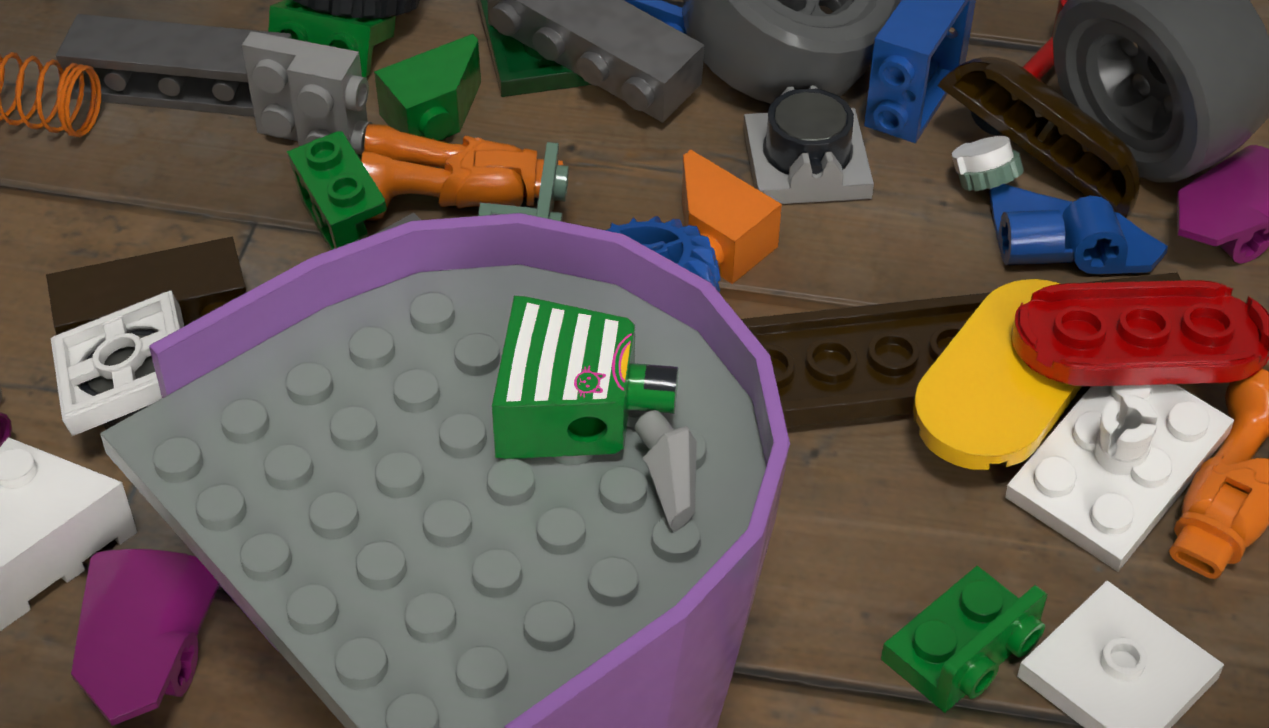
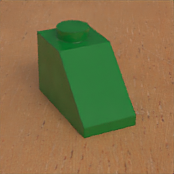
(431, 90)

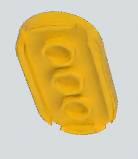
(981, 397)

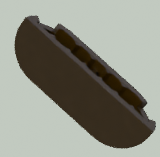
(1048, 128)

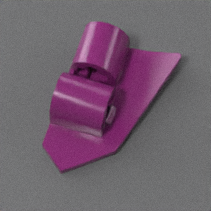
(1229, 205)
(140, 629)

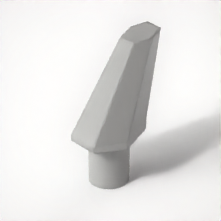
(671, 465)

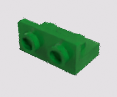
(331, 30)
(335, 188)
(965, 637)

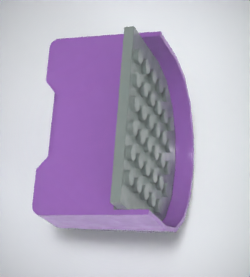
(351, 499)

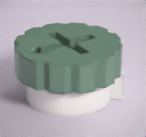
(987, 163)

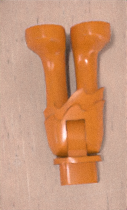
(471, 171)
(1230, 492)

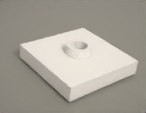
(1119, 665)

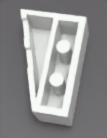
(51, 522)

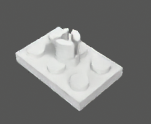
(1118, 465)

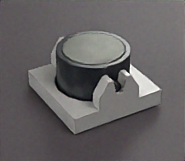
(807, 146)

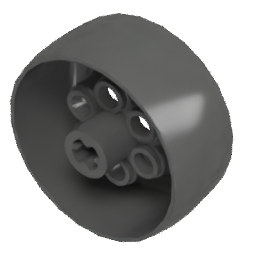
(787, 43)
(1181, 95)

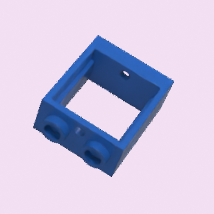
(911, 60)

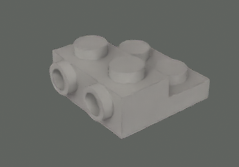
(306, 89)

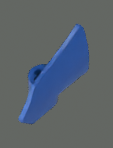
(1055, 230)

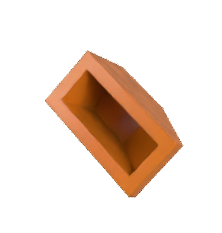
(731, 213)

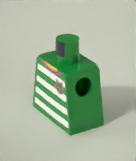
(571, 382)

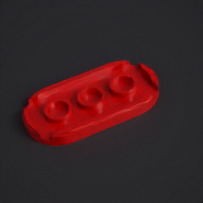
(1141, 333)

